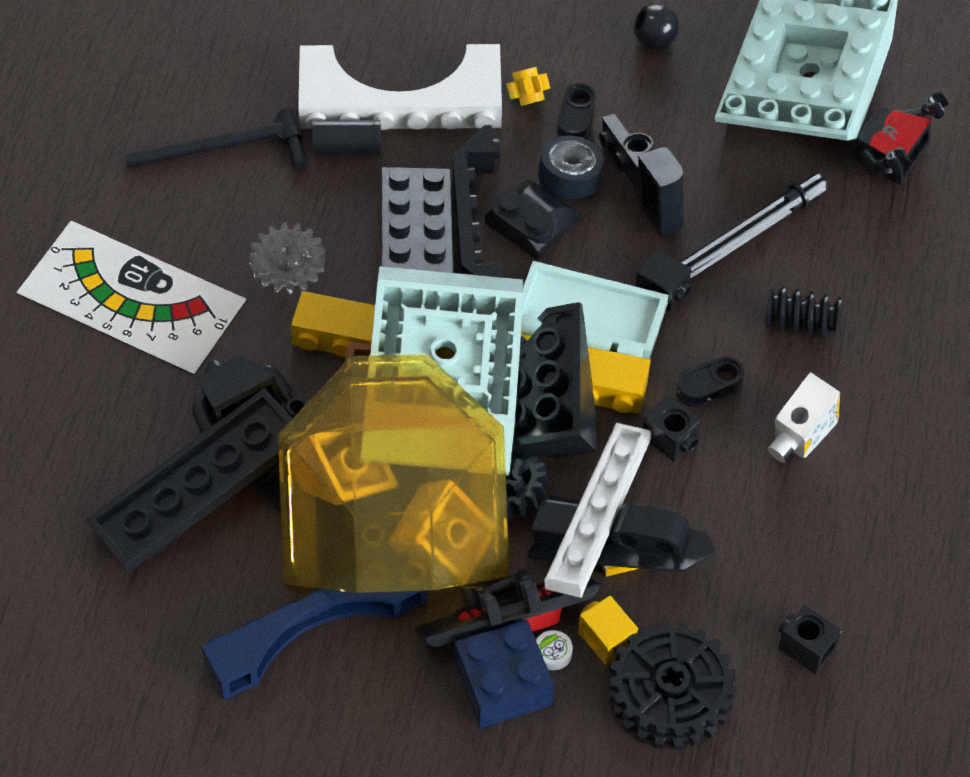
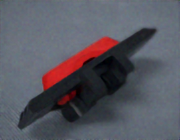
(484, 614)

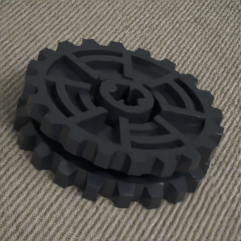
(671, 685)

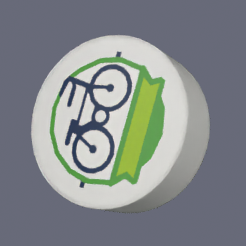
(555, 649)

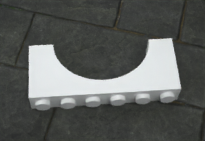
(463, 100)

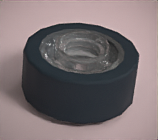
(571, 167)

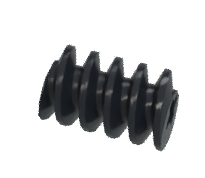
(802, 312)

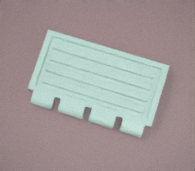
(614, 312)

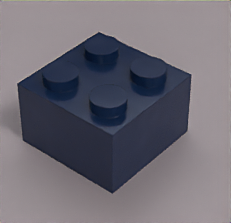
(504, 673)

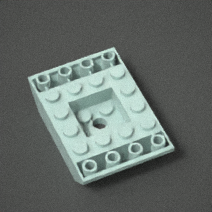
(789, 38)
(464, 313)

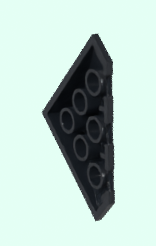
(555, 388)

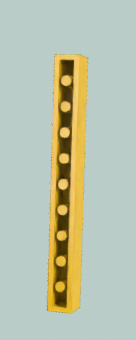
(333, 322)

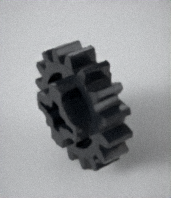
(525, 484)

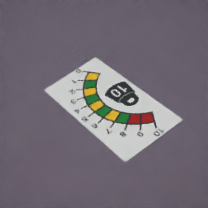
(132, 296)

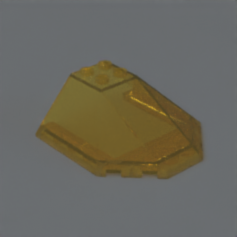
(392, 482)

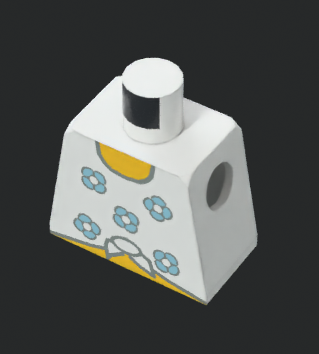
(805, 419)

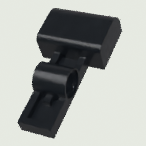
(652, 173)

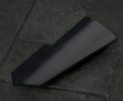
(639, 537)

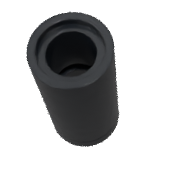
(346, 136)

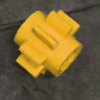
(528, 86)

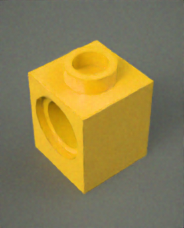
(605, 628)

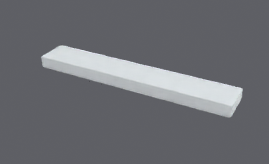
(597, 510)

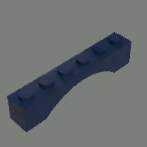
(241, 657)

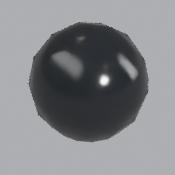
(656, 26)

